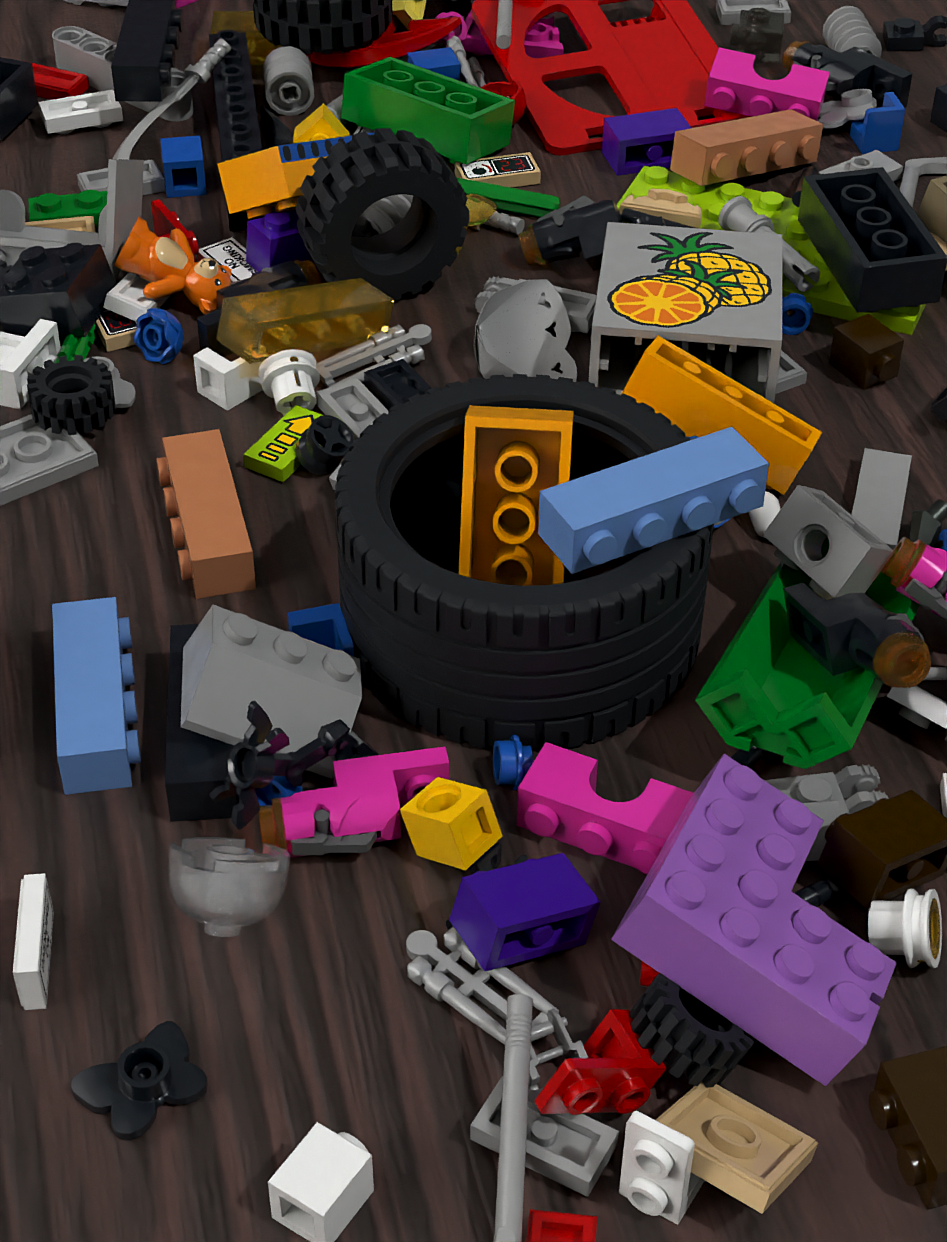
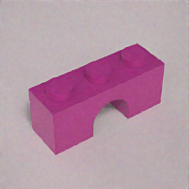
(740, 90)
(562, 803)

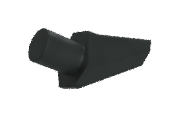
(927, 524)

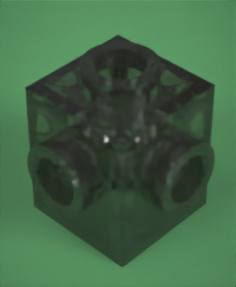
(759, 34)

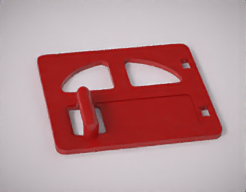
(646, 60)

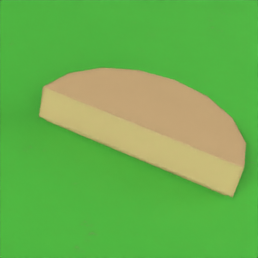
(665, 203)

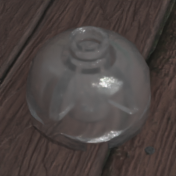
(226, 882)

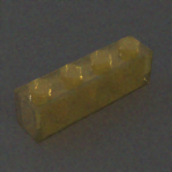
(303, 318)

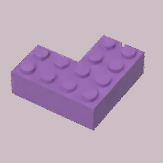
(738, 939)

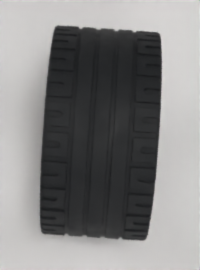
(496, 656)

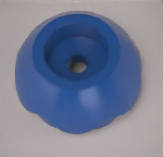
(159, 335)

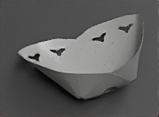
(514, 336)

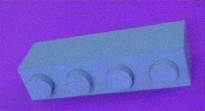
(651, 499)
(92, 697)

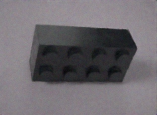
(871, 240)

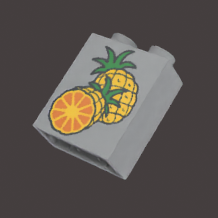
(696, 289)

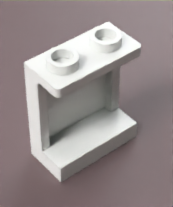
(19, 358)

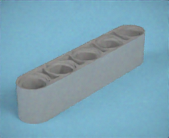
(93, 55)

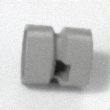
(288, 81)

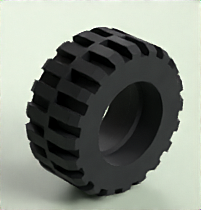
(322, 23)
(361, 175)

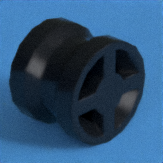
(335, 439)

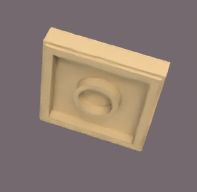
(739, 1145)

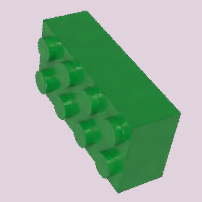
(446, 112)

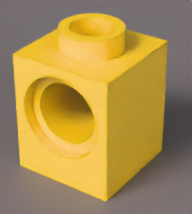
(451, 823)

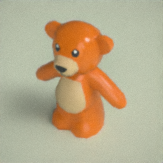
(171, 267)

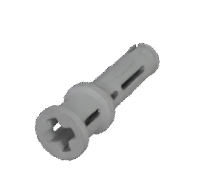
(739, 216)

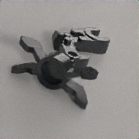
(256, 762)

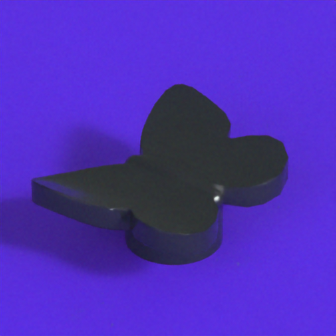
(142, 1081)

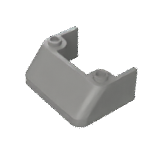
(115, 219)

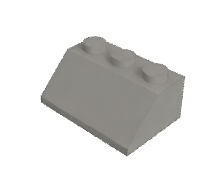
(289, 676)

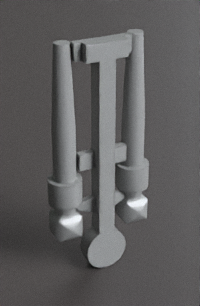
(469, 68)
(375, 350)
(423, 950)

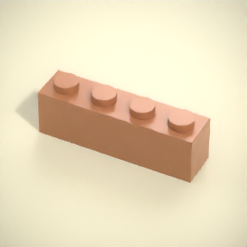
(745, 147)
(208, 514)

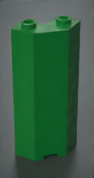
(778, 694)

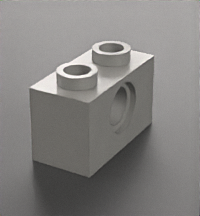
(853, 553)

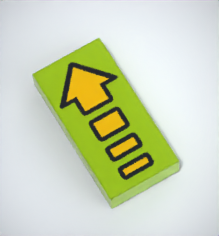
(275, 450)

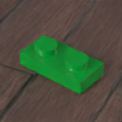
(54, 206)

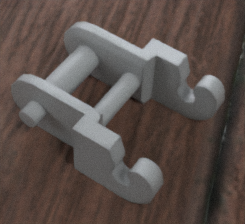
(565, 1046)

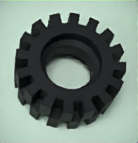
(71, 394)
(687, 1034)

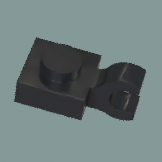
(910, 35)

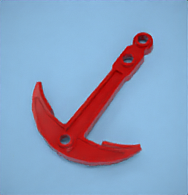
(390, 44)

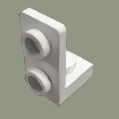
(657, 1168)

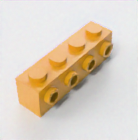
(708, 401)

